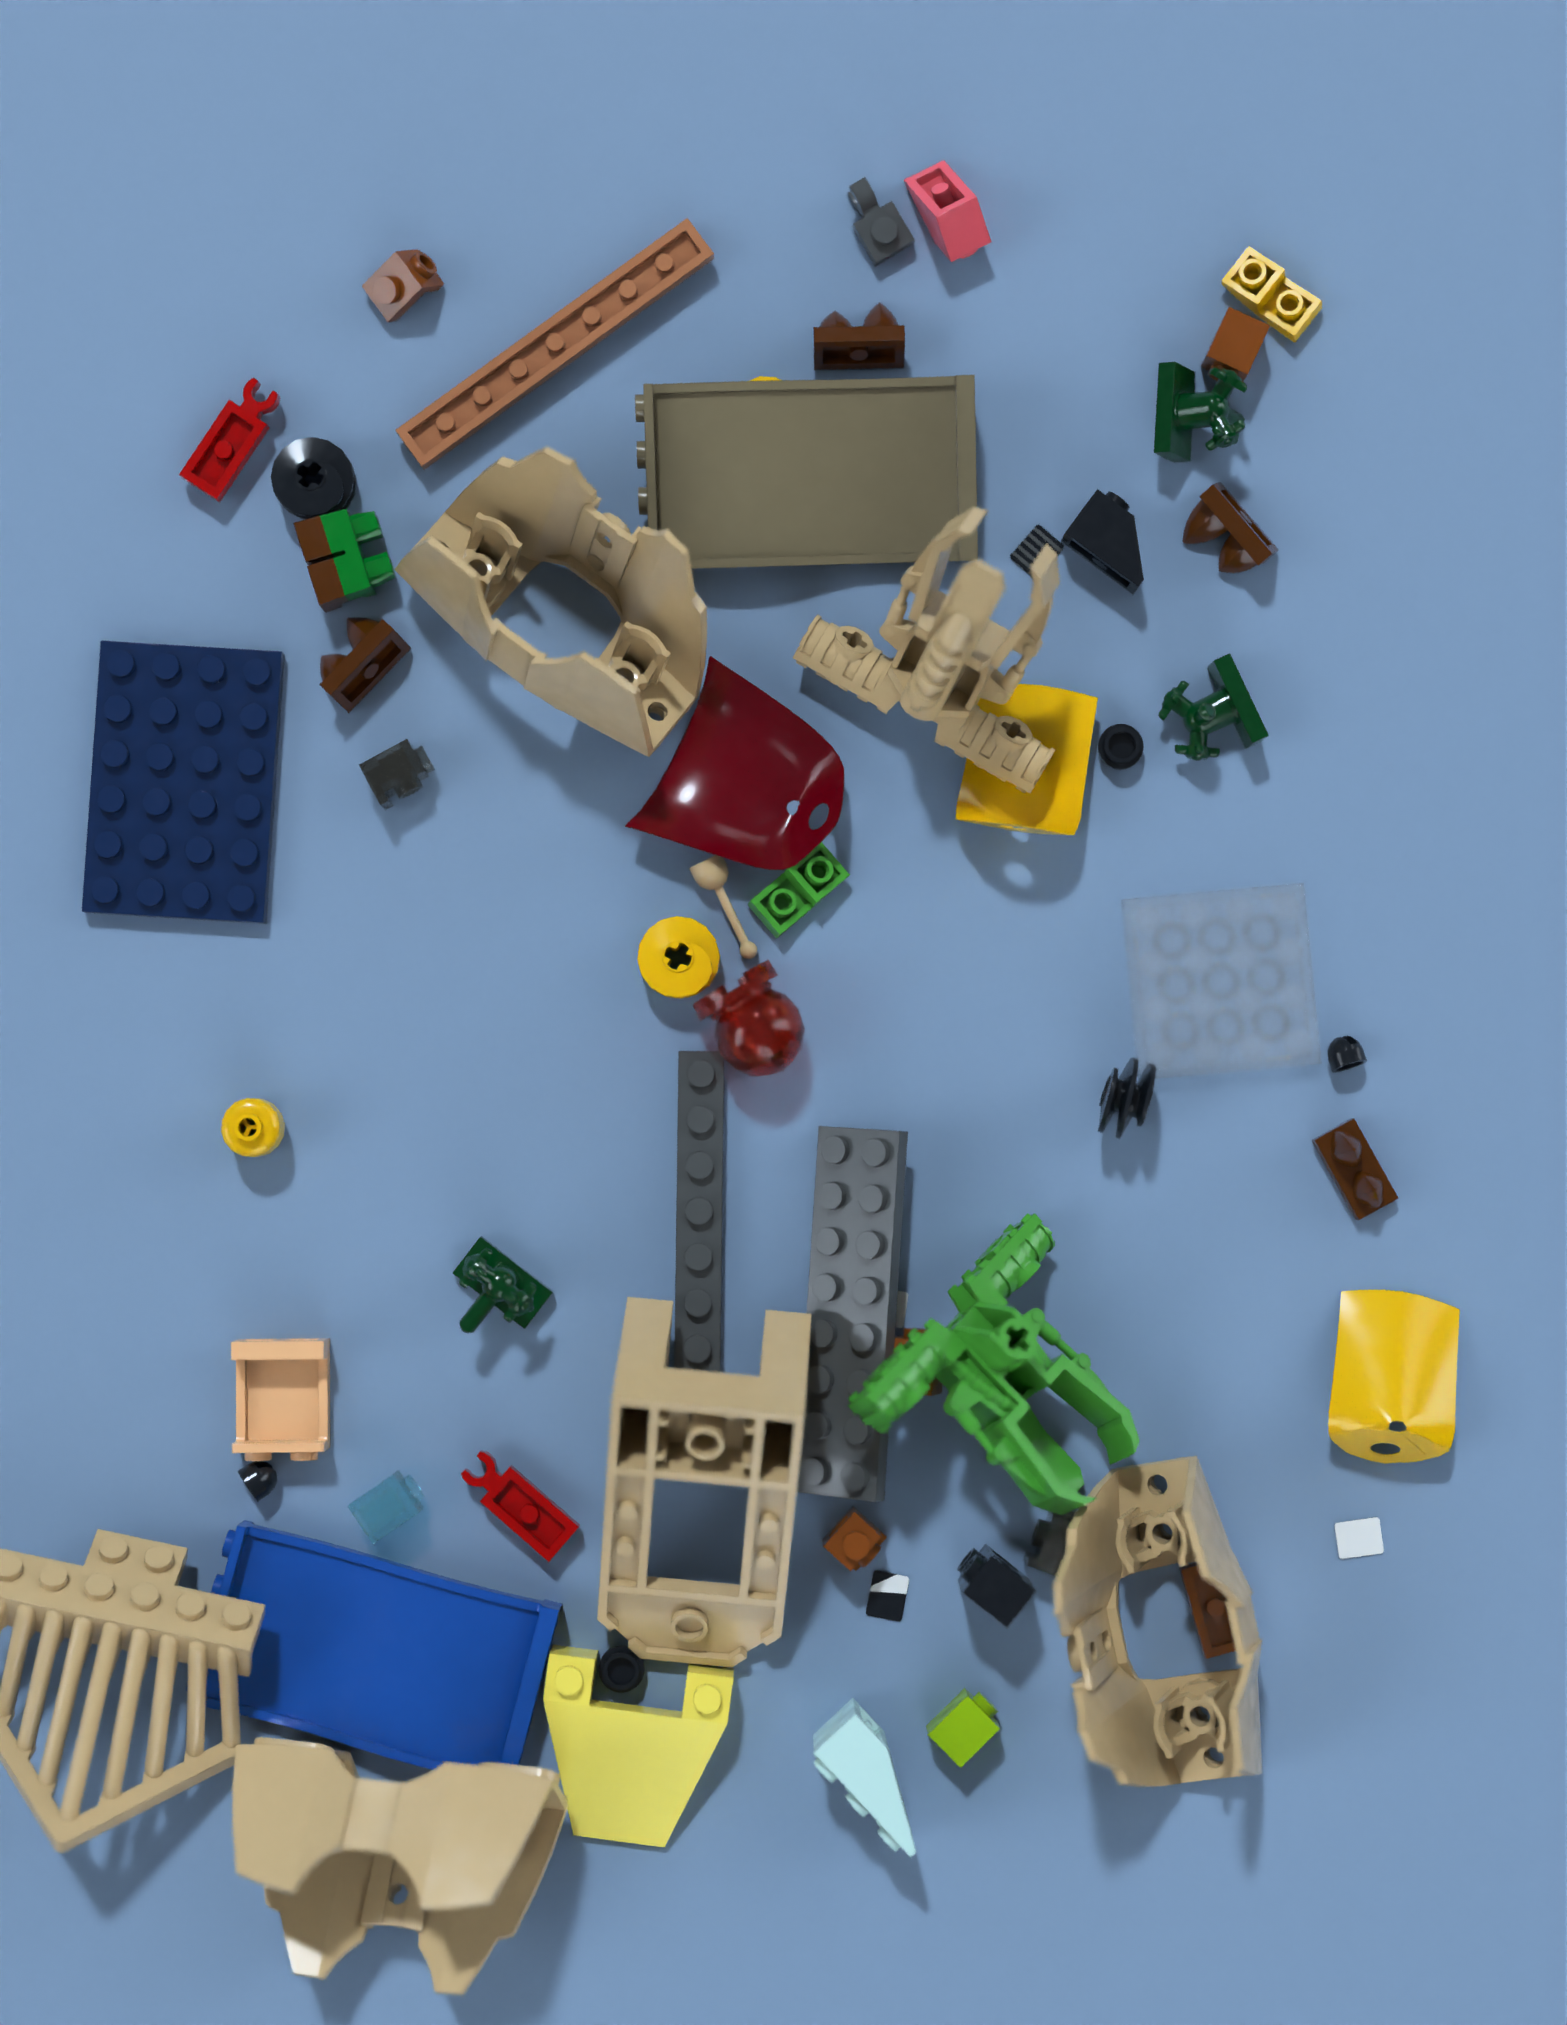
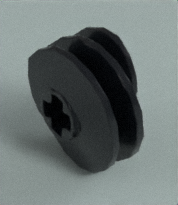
(313, 457)
(1127, 1096)

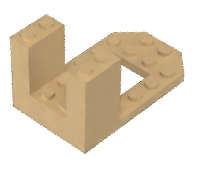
(701, 1432)

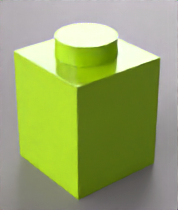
(964, 1726)

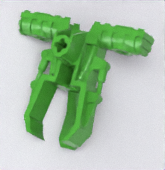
(993, 1366)

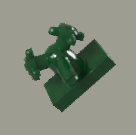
(1183, 410)
(1224, 707)
(501, 1285)

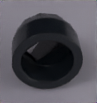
(1345, 1054)
(259, 1478)

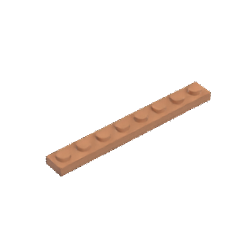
(555, 343)

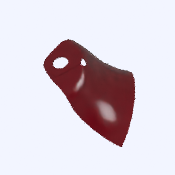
(738, 774)

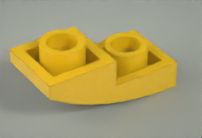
(1271, 295)

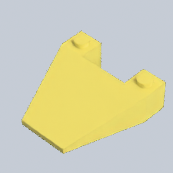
(627, 1763)

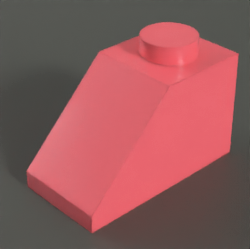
(949, 211)

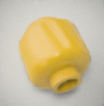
(268, 1126)

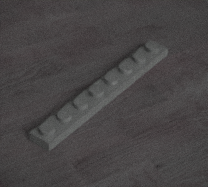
(699, 1211)

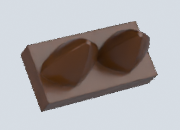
(870, 346)
(1222, 513)
(373, 655)
(1355, 1169)

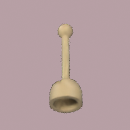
(712, 875)

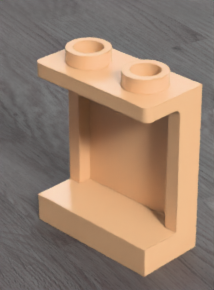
(282, 1397)

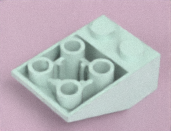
(858, 1755)

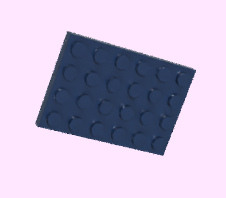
(183, 782)

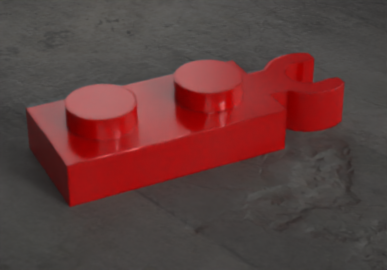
(229, 443)
(523, 1507)

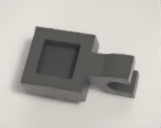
(881, 228)

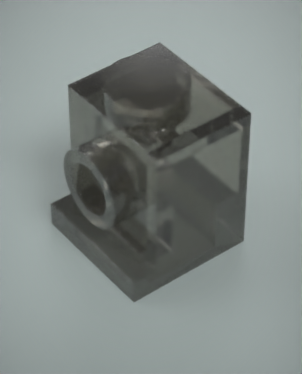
(397, 772)
(1050, 1541)

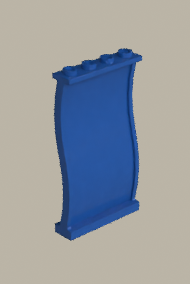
(385, 1651)

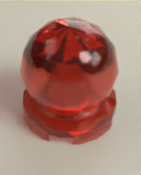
(755, 1025)

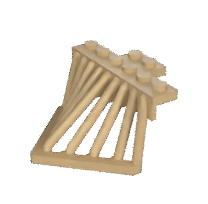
(120, 1602)

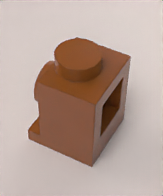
(854, 1540)

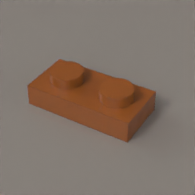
(1208, 1613)

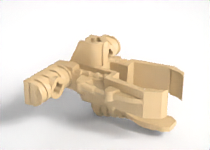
(948, 655)

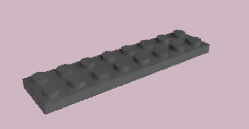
(851, 1305)

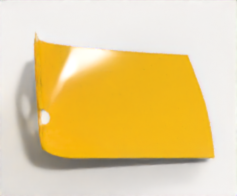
(1055, 804)
(1392, 1366)

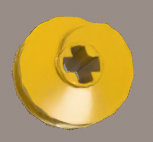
(672, 934)

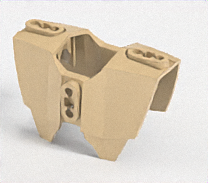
(549, 513)
(1155, 1727)
(343, 1845)

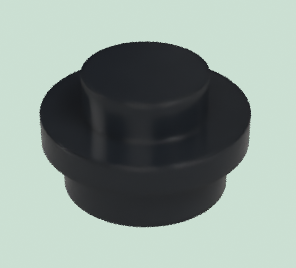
(1120, 746)
(621, 1669)

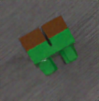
(336, 557)

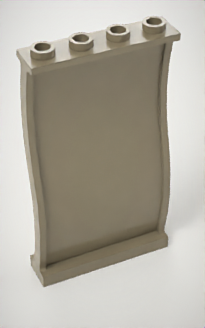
(809, 468)

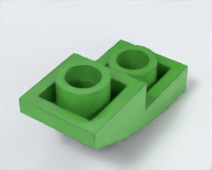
(798, 890)

